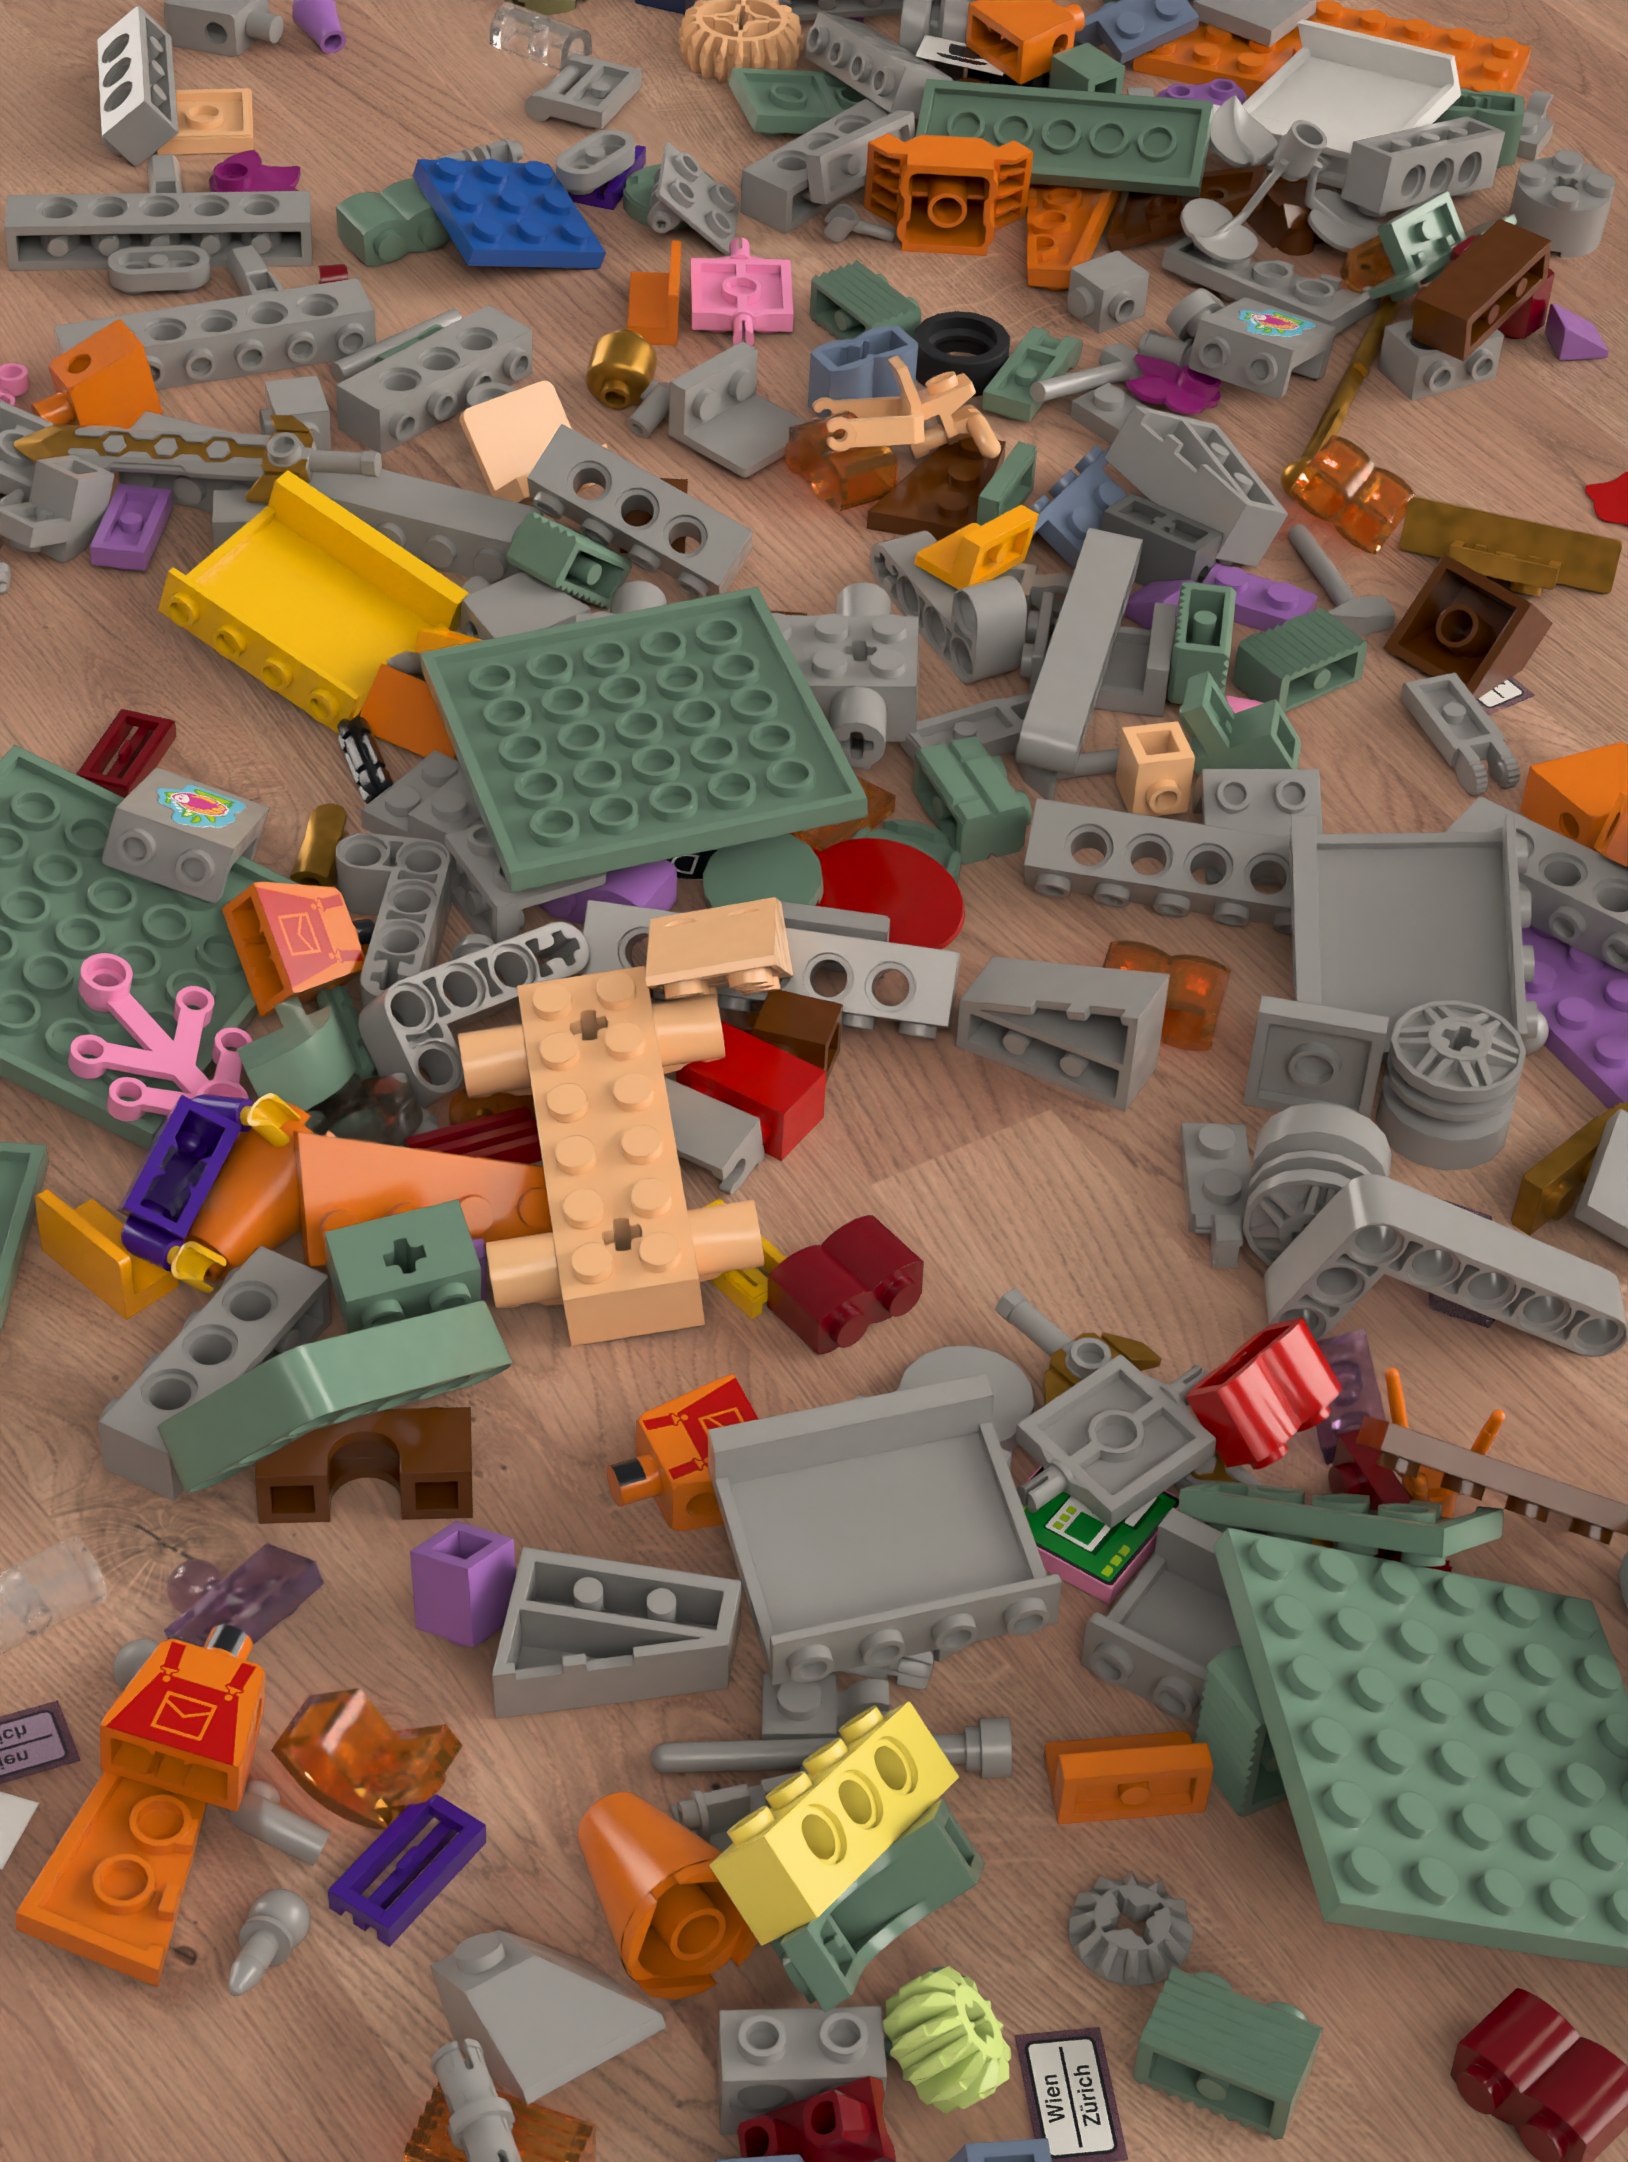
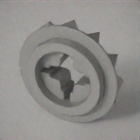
(1121, 1954)

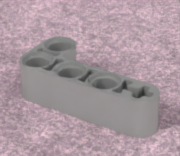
(970, 628)
(409, 891)
(477, 995)

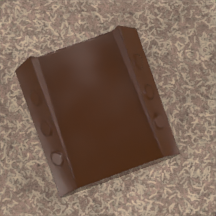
(1285, 218)

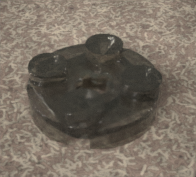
(370, 1110)

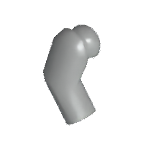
(652, 409)

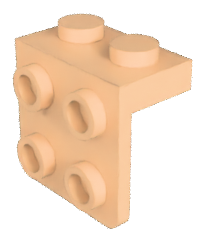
(512, 435)

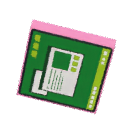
(1087, 1550)

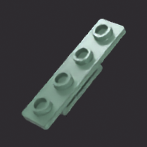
(1422, 244)

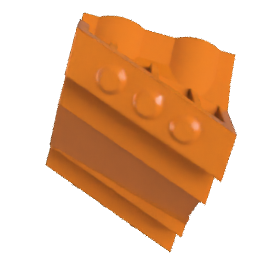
(947, 190)

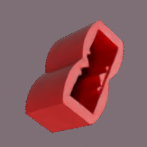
(1265, 1394)

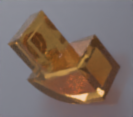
(357, 1763)

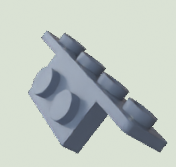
(1138, 26)
(1076, 505)

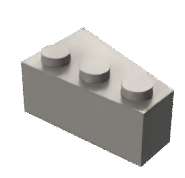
(1201, 476)
(1068, 1024)
(611, 1634)

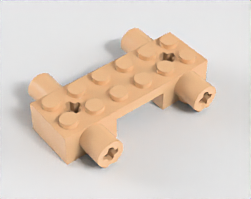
(621, 1237)

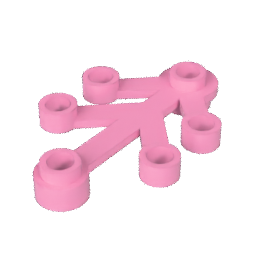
(106, 988)

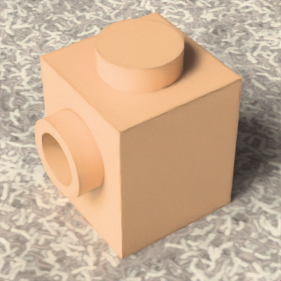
(1155, 769)

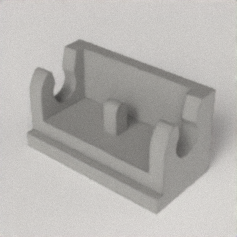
(715, 1135)

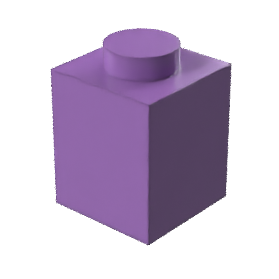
(463, 1583)

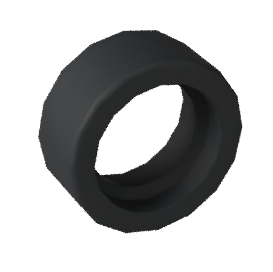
(961, 333)

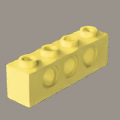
(832, 1821)

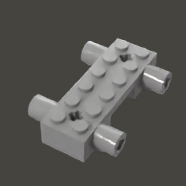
(855, 661)

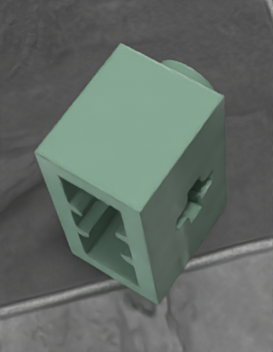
(370, 1260)

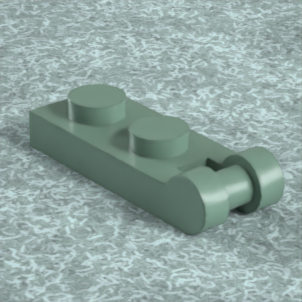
(1033, 360)

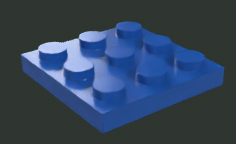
(508, 214)

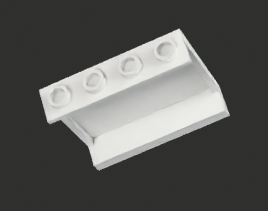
(1353, 91)

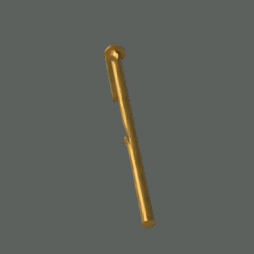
(1345, 392)

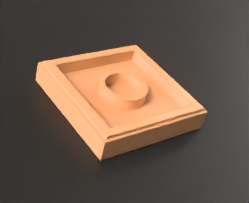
(212, 122)

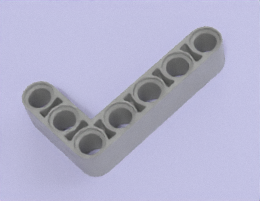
(1412, 1236)

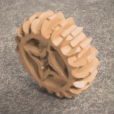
(739, 35)

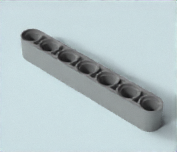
(1079, 652)

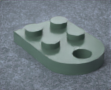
(790, 99)

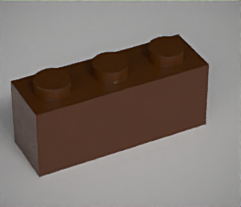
(1480, 289)

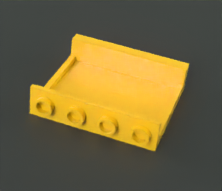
(311, 601)

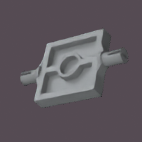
(1114, 1441)

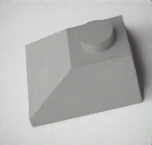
(537, 2011)

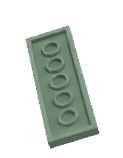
(1081, 135)

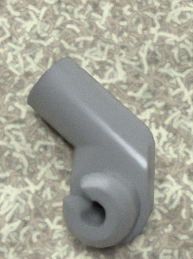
(277, 1826)

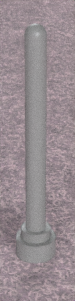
(980, 1748)

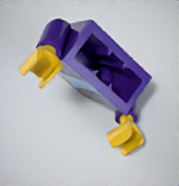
(181, 1172)

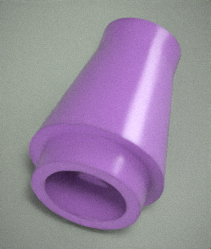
(320, 22)

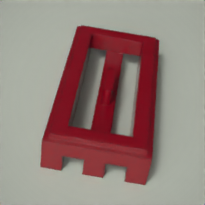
(136, 756)
(499, 1136)

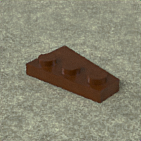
(1153, 216)
(938, 493)

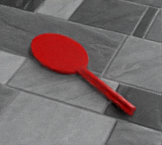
(897, 883)

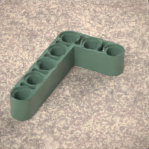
(330, 1385)

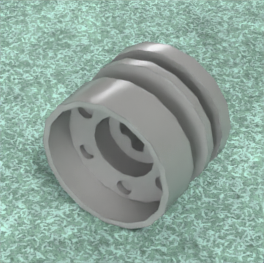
(1450, 1084)
(1301, 1165)

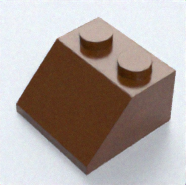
(1468, 629)

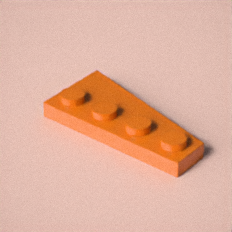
(1063, 230)
(365, 1180)
(117, 1877)

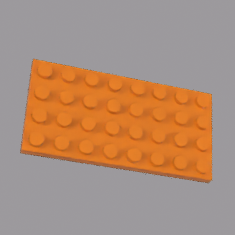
(1217, 54)

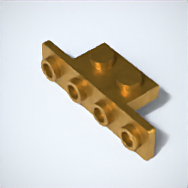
(1511, 547)

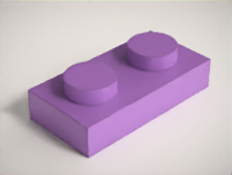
(131, 527)
(1261, 601)

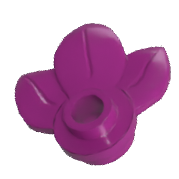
(247, 174)
(1180, 389)

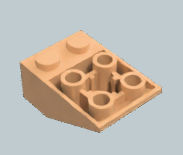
(719, 949)

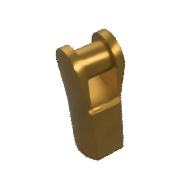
(317, 853)

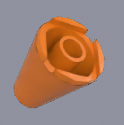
(251, 1199)
(661, 1897)

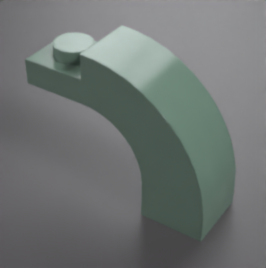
(901, 1887)

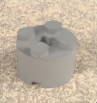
(1563, 202)

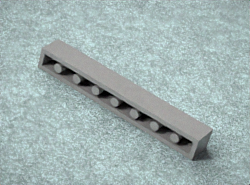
(430, 520)

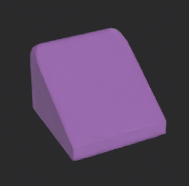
(1573, 336)
(1142, 602)

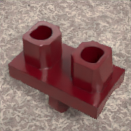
(827, 2127)

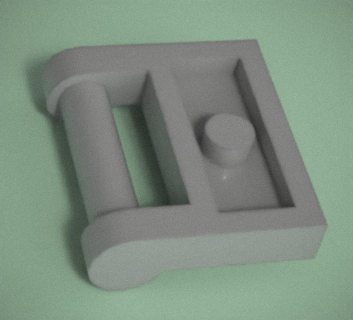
(595, 98)

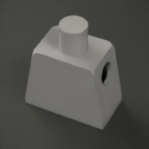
(221, 25)
(515, 606)

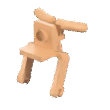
(901, 419)

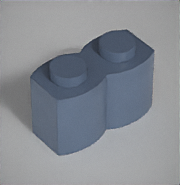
(860, 366)

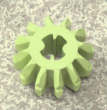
(947, 2040)

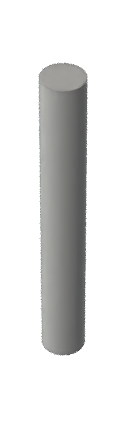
(366, 357)

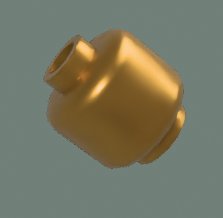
(620, 366)

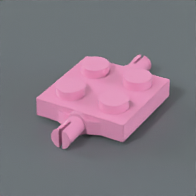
(741, 294)

